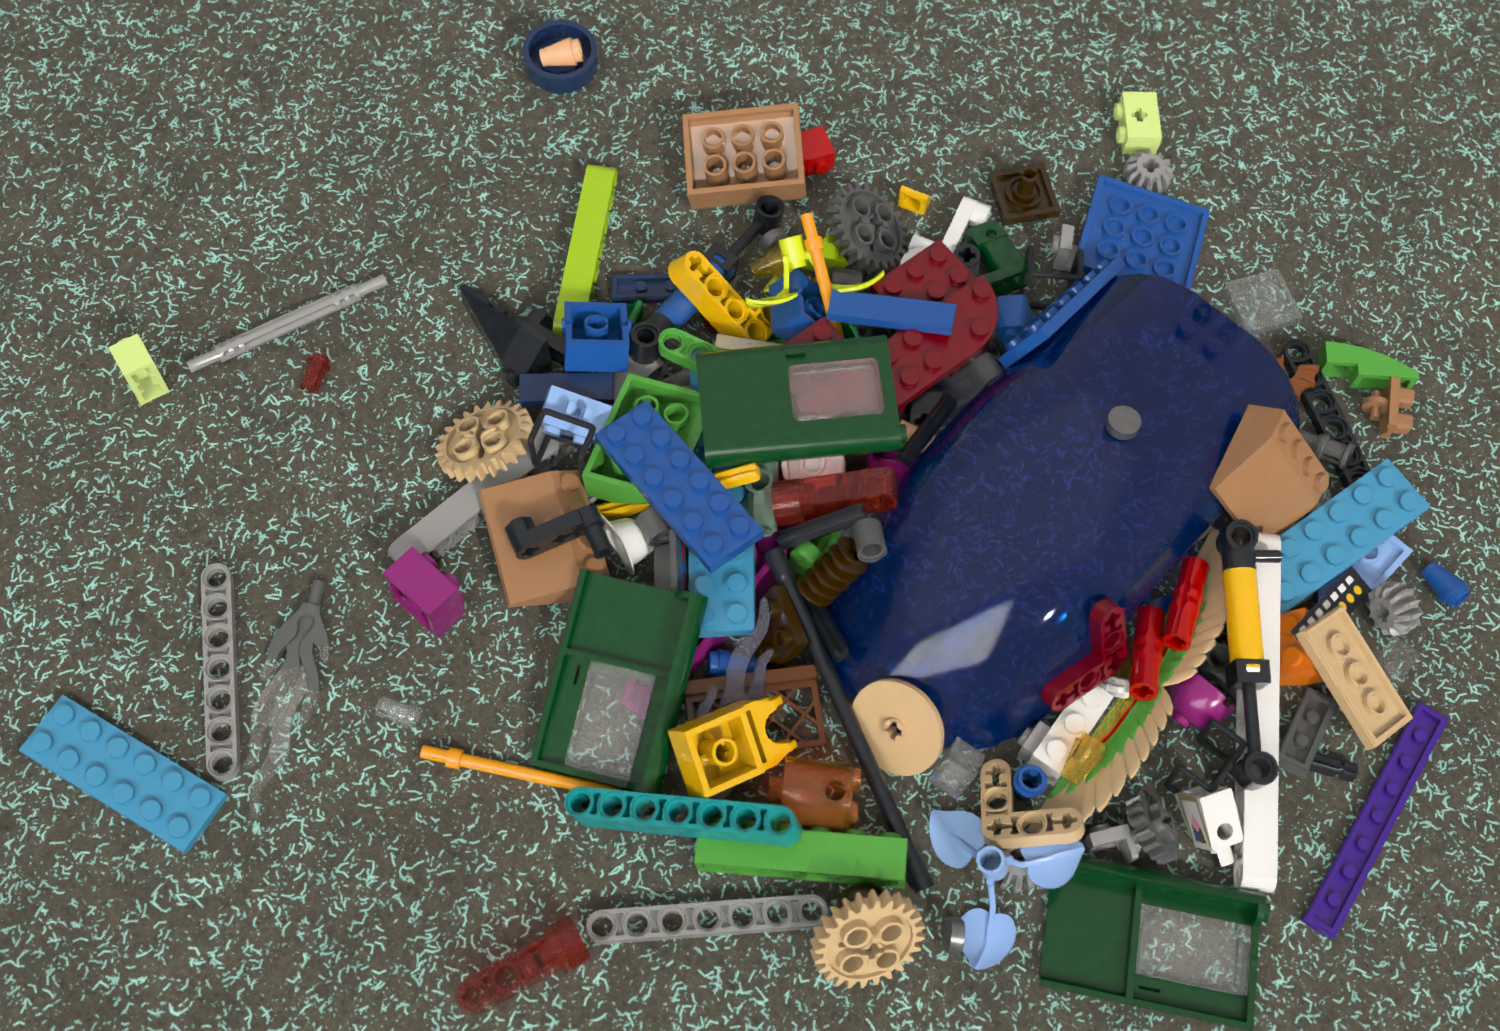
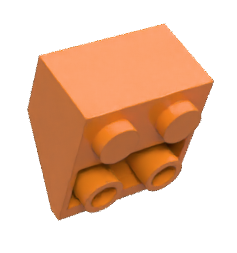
(1295, 665)

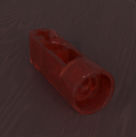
(811, 497)
(559, 949)

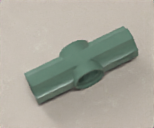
(760, 499)

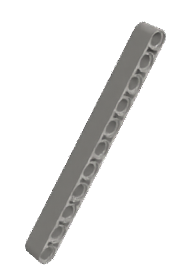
(463, 509)

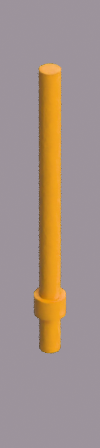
(814, 245)
(456, 758)

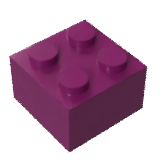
(425, 591)

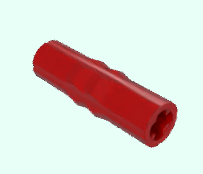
(1186, 604)
(1147, 653)

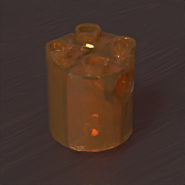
(804, 789)

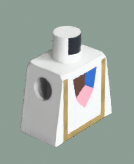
(1211, 821)

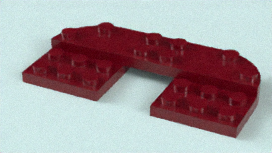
(922, 357)

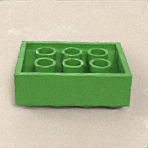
(673, 403)

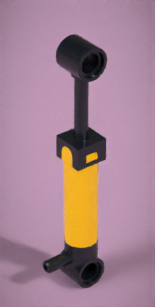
(1246, 665)

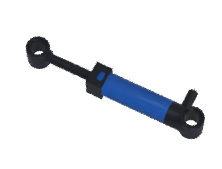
(677, 307)

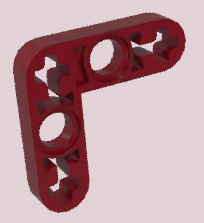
(1106, 659)

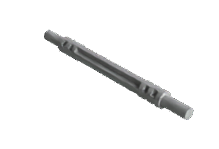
(286, 323)

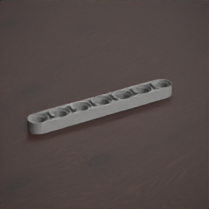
(224, 685)
(689, 912)

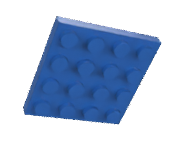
(1144, 229)

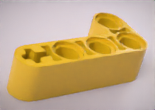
(718, 299)

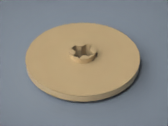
(915, 714)

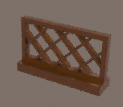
(775, 681)

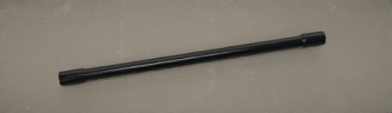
(784, 575)

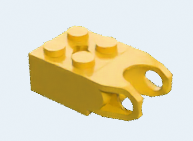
(740, 744)

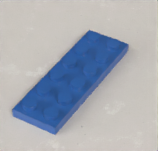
(1060, 310)
(679, 486)

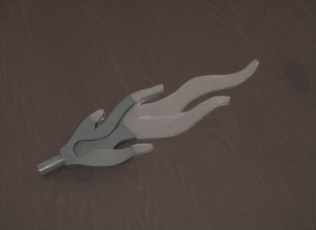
(288, 687)

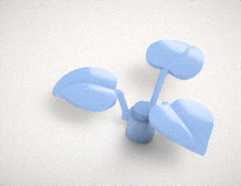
(956, 839)

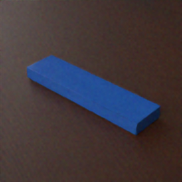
(892, 312)

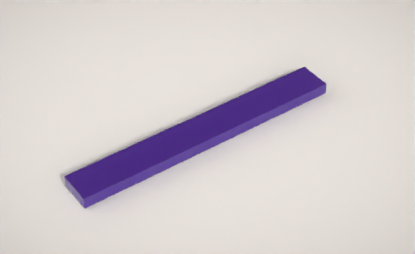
(1374, 821)

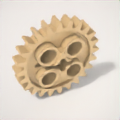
(484, 441)
(867, 938)

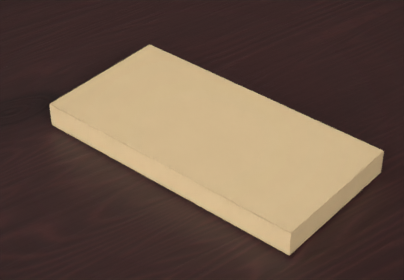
(1354, 677)

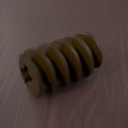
(831, 573)

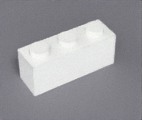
(1071, 723)

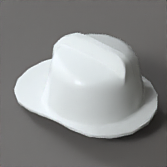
(627, 541)

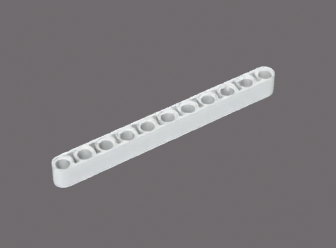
(1258, 809)

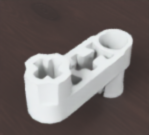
(968, 214)

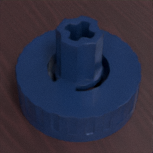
(560, 78)

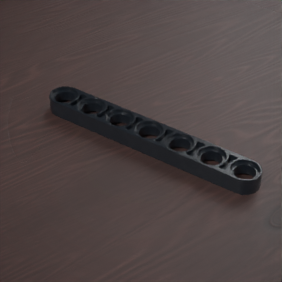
(1331, 416)

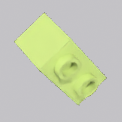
(1138, 122)
(138, 369)

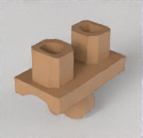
(1386, 406)

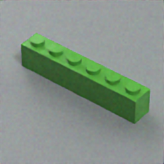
(815, 857)

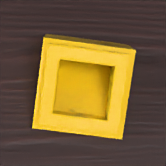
(913, 200)

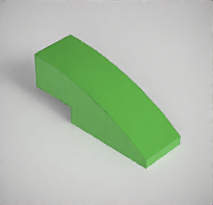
(1363, 366)

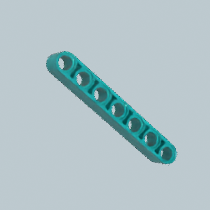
(695, 825)

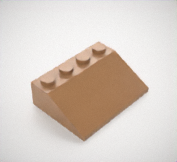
(743, 155)
(1269, 472)
(552, 574)

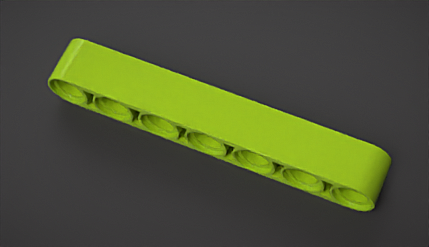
(587, 239)

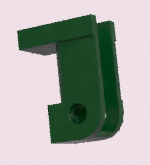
(999, 257)

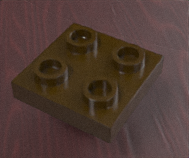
(1023, 194)
(784, 631)

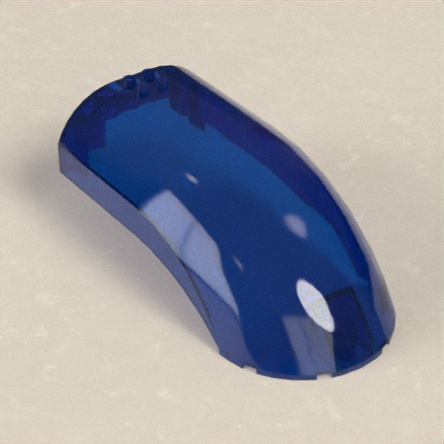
(1041, 513)

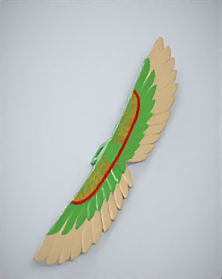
(1134, 723)

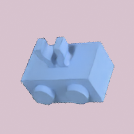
(577, 407)

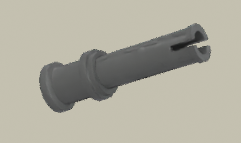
(1329, 449)

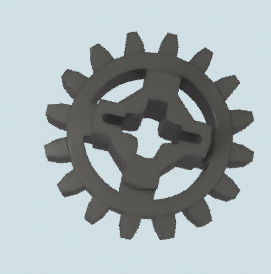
(1152, 827)

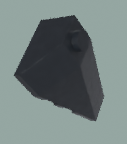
(512, 342)

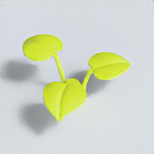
(794, 256)

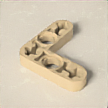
(1007, 818)

